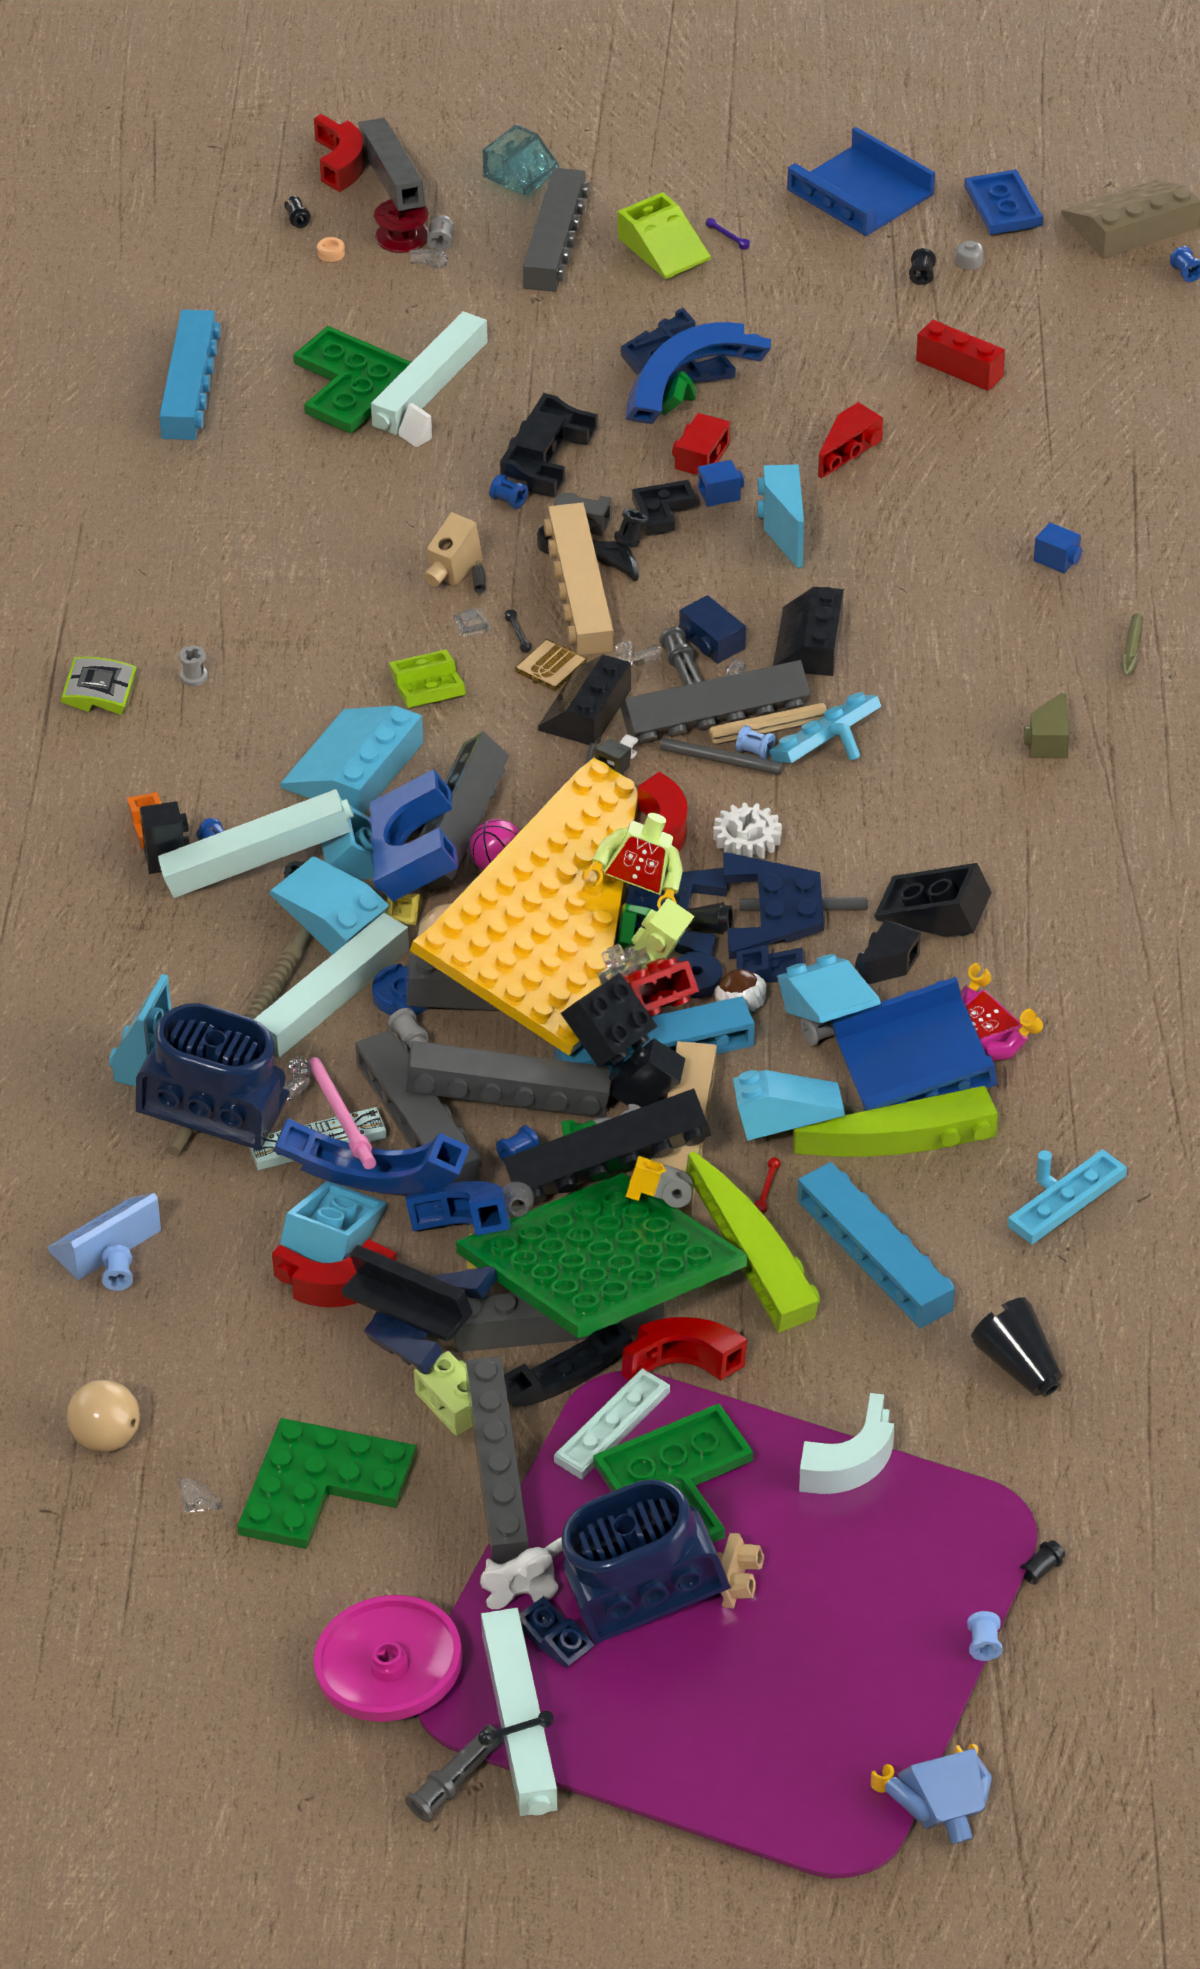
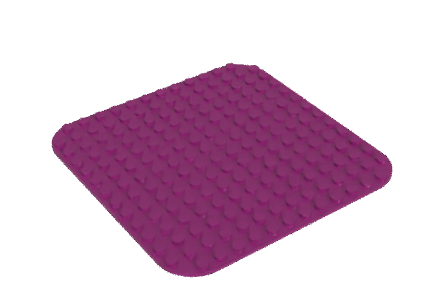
(778, 1709)

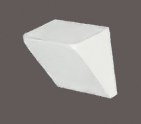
(416, 426)

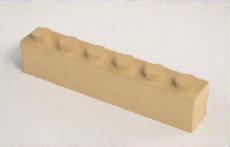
(580, 579)
(698, 1074)

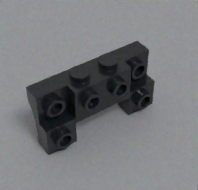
(540, 439)

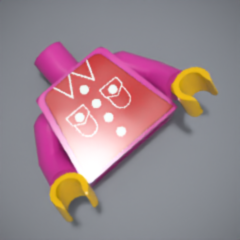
(995, 1026)

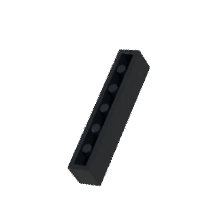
(610, 1146)

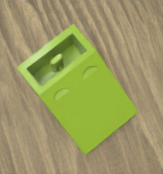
(661, 235)

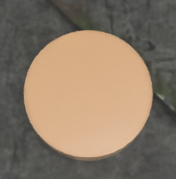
(330, 249)

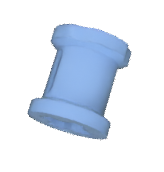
(755, 742)
(117, 1272)
(984, 1631)

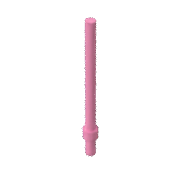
(358, 1143)

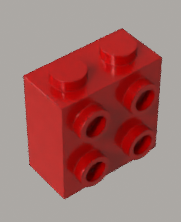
(663, 984)

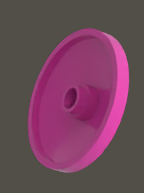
(388, 1658)

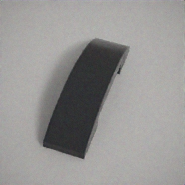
(567, 1368)

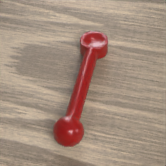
(773, 1164)

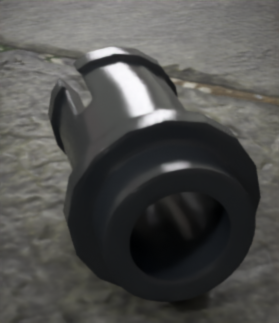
(298, 214)
(1048, 1556)

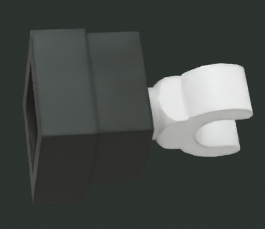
(617, 754)

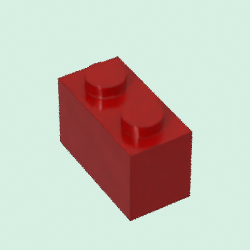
(701, 443)

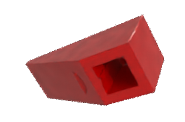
(850, 435)

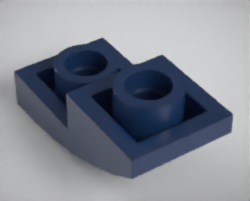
(553, 1635)

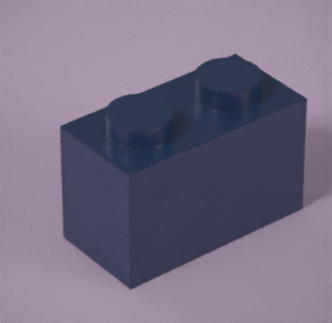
(712, 629)

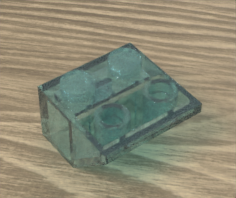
(518, 160)

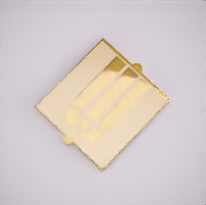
(550, 664)

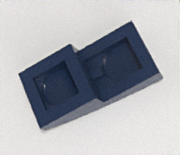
(768, 965)

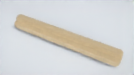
(768, 723)

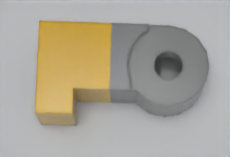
(660, 1182)

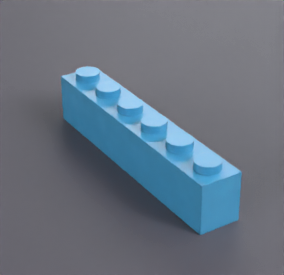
(189, 374)
(716, 1023)
(876, 1245)

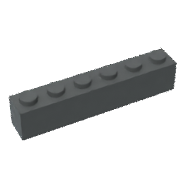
(555, 229)
(715, 701)
(472, 786)
(507, 1079)
(417, 1115)
(512, 1322)
(496, 1459)

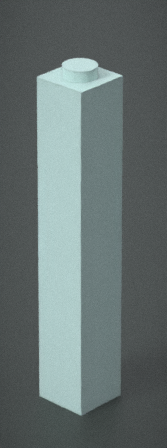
(430, 371)
(256, 843)
(334, 982)
(518, 1703)

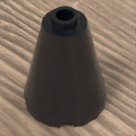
(1019, 1346)

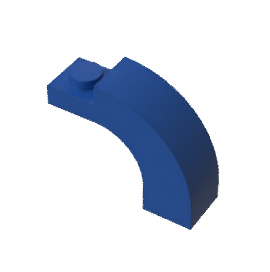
(460, 1202)

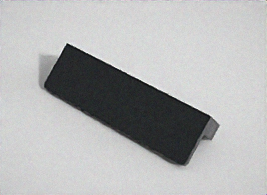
(407, 1294)

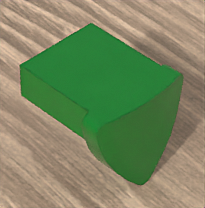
(677, 389)
(627, 917)

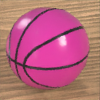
(490, 840)

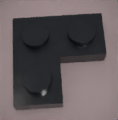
(659, 501)

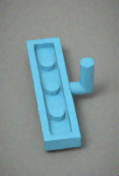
(835, 722)
(1064, 1196)

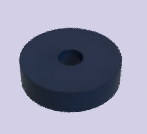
(706, 972)

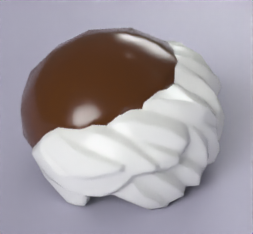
(744, 984)

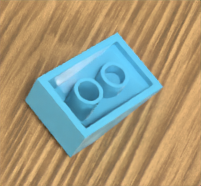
(783, 509)
(328, 902)
(825, 989)
(140, 1035)
(782, 1101)
(331, 1223)

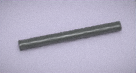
(721, 756)
(829, 903)

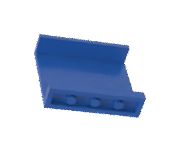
(864, 184)
(913, 1047)

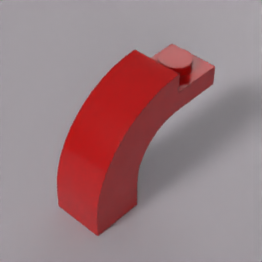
(346, 161)
(665, 798)
(319, 1282)
(686, 1341)

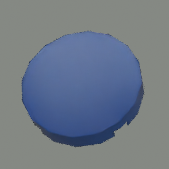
(390, 990)

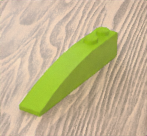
(903, 1127)
(770, 1266)

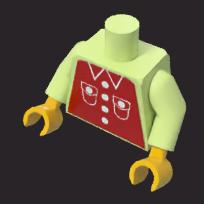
(641, 858)

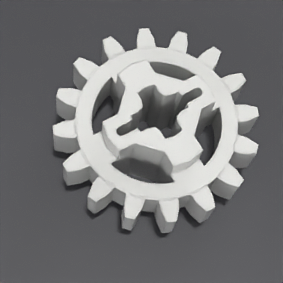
(747, 831)

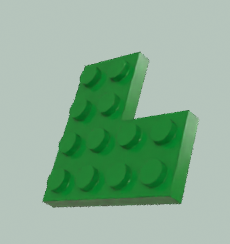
(357, 376)
(681, 1455)
(315, 1461)

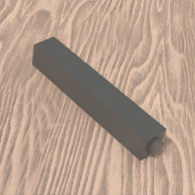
(392, 164)

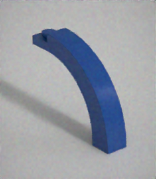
(691, 344)
(395, 1170)

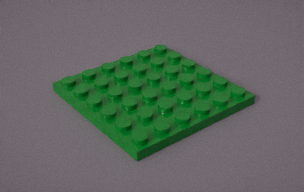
(602, 1256)

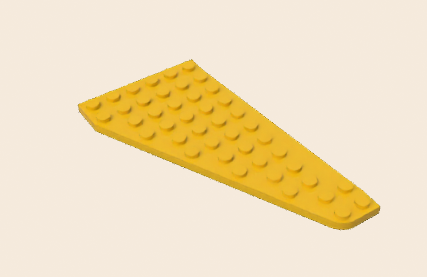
(529, 923)

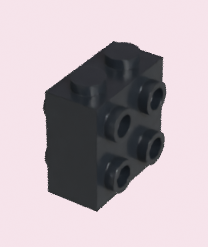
(610, 1021)

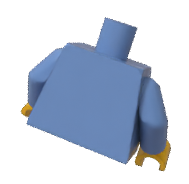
(940, 1790)

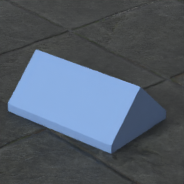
(123, 1225)

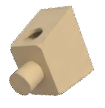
(453, 551)

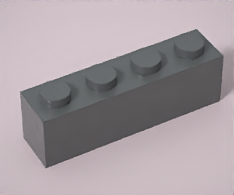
(432, 988)

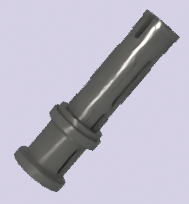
(686, 652)
(443, 1783)

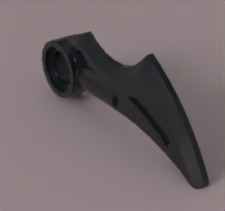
(608, 552)

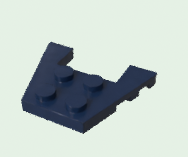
(642, 347)
(701, 882)
(787, 901)
(409, 1341)

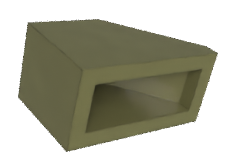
(1049, 729)

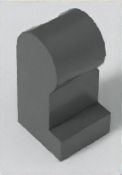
(598, 512)

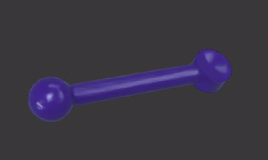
(743, 243)

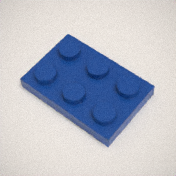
(1003, 202)

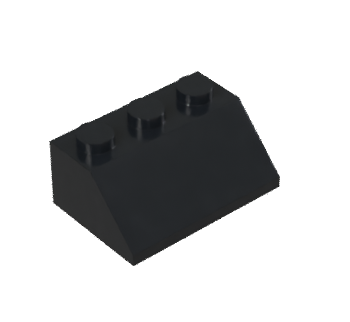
(811, 630)
(589, 700)

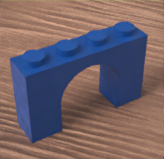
(393, 818)

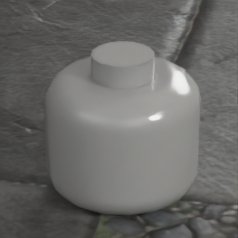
(969, 255)

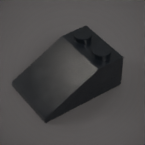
(937, 900)

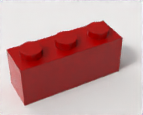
(960, 355)

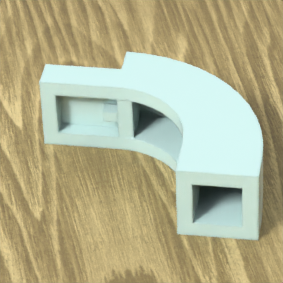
(853, 1462)

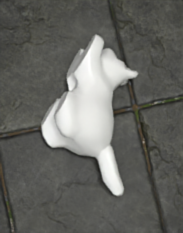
(526, 1574)

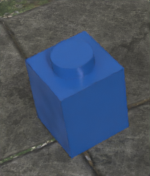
(719, 483)
(1057, 547)

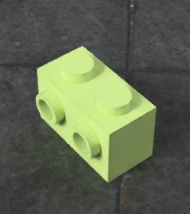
(662, 930)
(446, 1392)

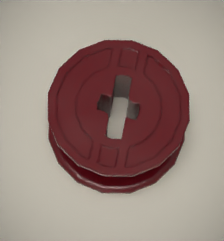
(392, 231)

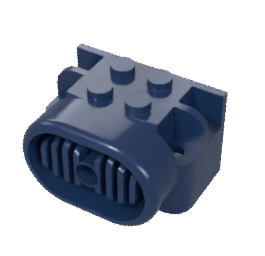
(213, 1075)
(638, 1557)

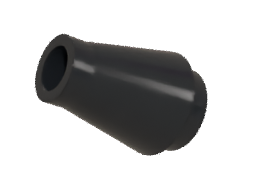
(712, 917)

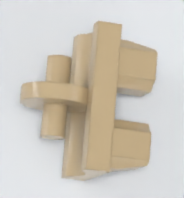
(735, 1560)

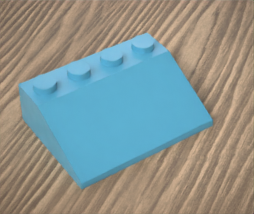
(358, 755)

